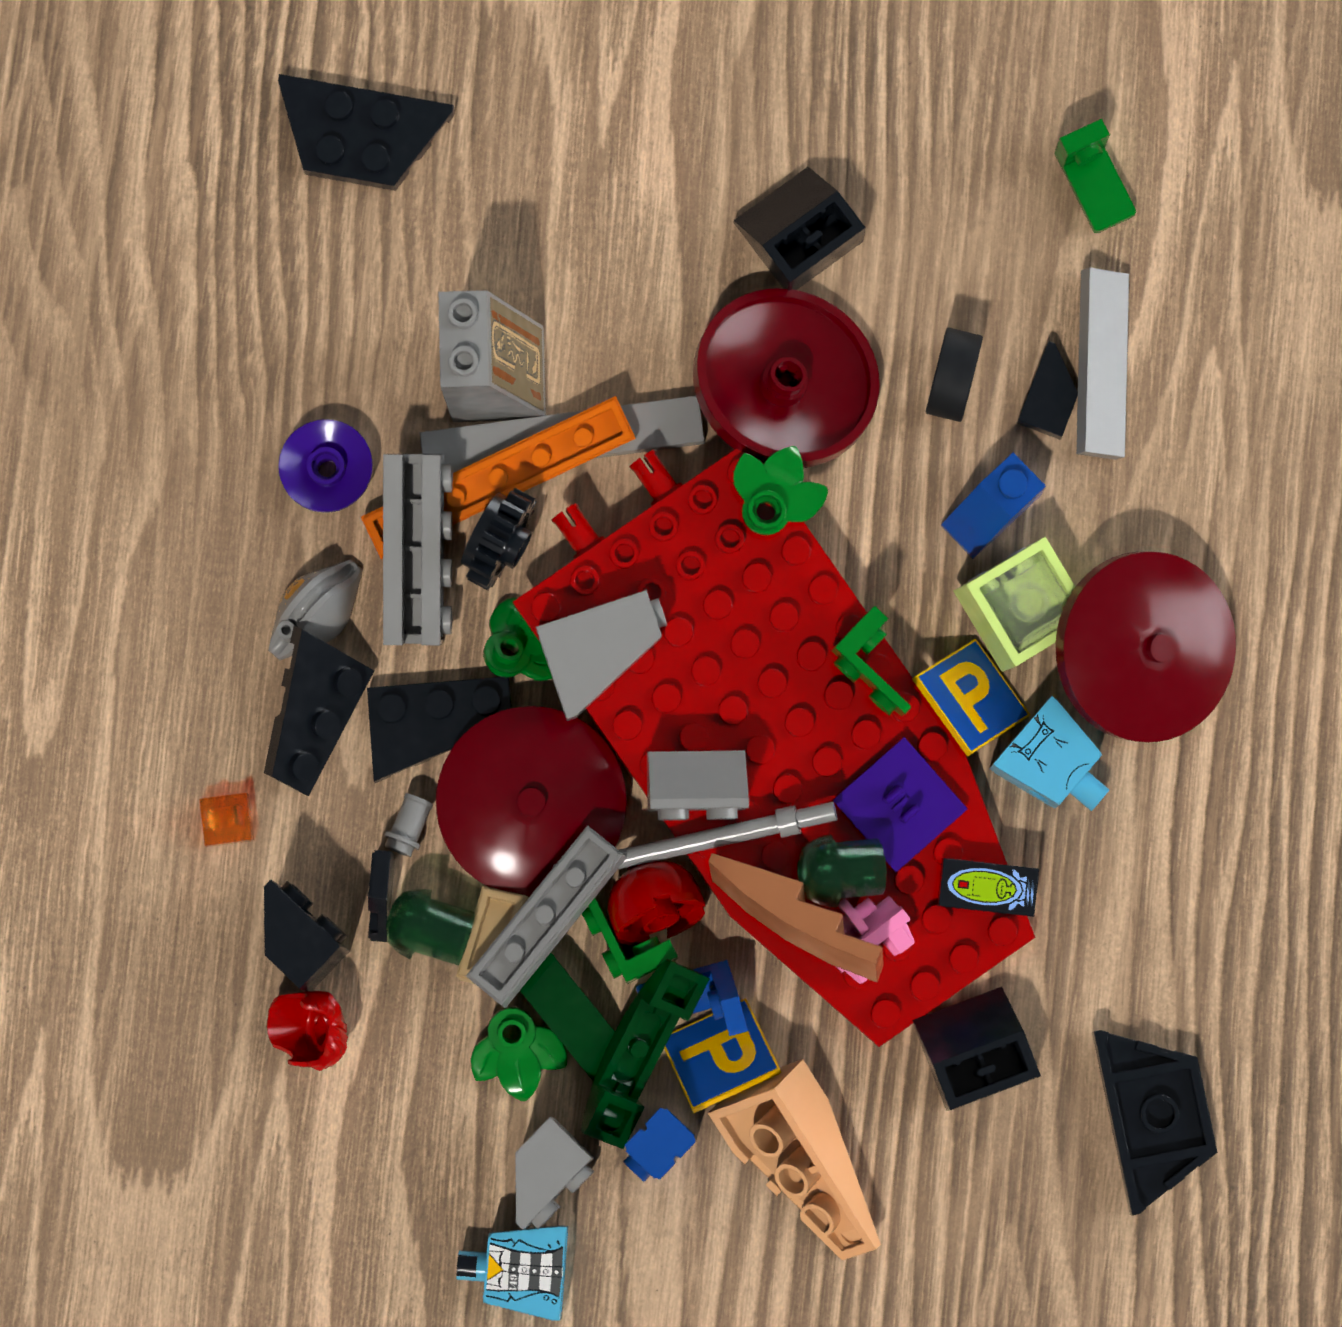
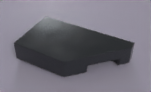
(1050, 396)
(380, 893)

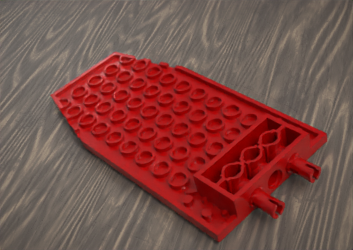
(756, 673)

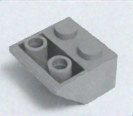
(697, 782)
(544, 1169)

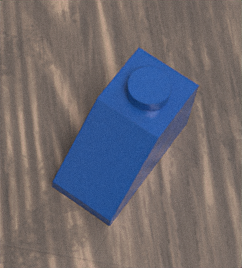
(993, 505)

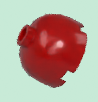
(654, 899)

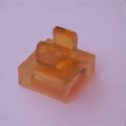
(226, 819)

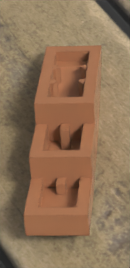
(782, 908)

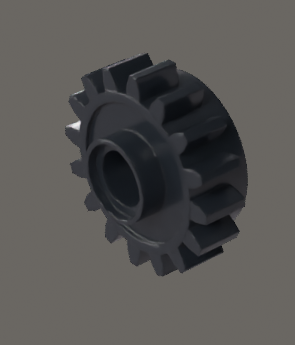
(499, 537)

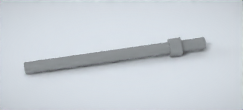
(786, 821)

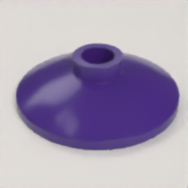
(309, 449)

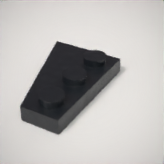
(315, 708)
(427, 719)

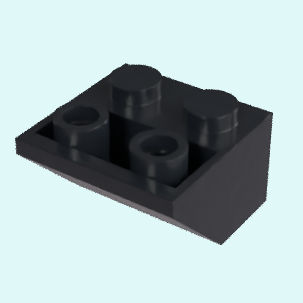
(801, 229)
(297, 941)
(976, 1048)

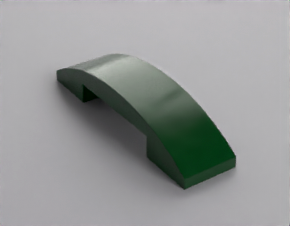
(569, 1014)
(635, 1049)

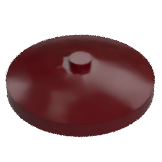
(786, 374)
(1145, 646)
(524, 793)

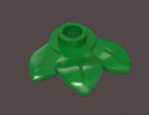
(779, 485)
(513, 633)
(520, 1059)

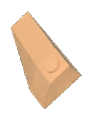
(797, 1144)

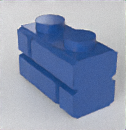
(654, 1149)

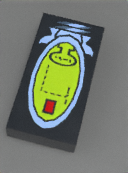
(988, 887)

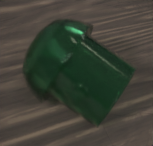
(841, 869)
(428, 927)

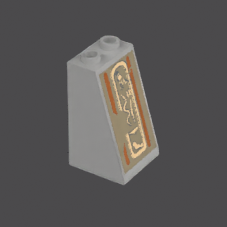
(489, 358)

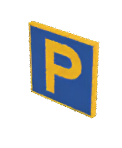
(971, 697)
(716, 1064)

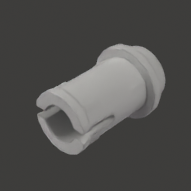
(408, 825)

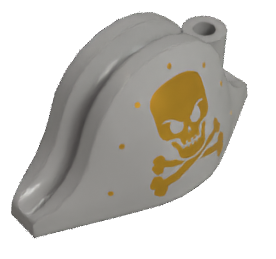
(317, 604)

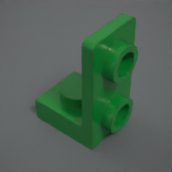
(1094, 176)
(866, 636)
(648, 955)

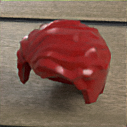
(308, 1028)

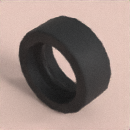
(954, 374)

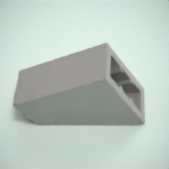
(598, 647)

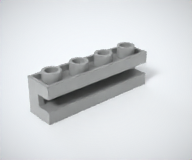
(415, 549)

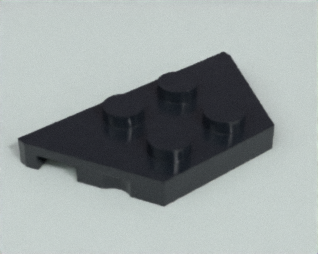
(359, 131)
(1154, 1115)

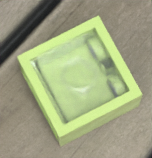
(1018, 603)

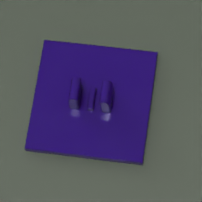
(900, 803)

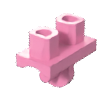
(876, 925)

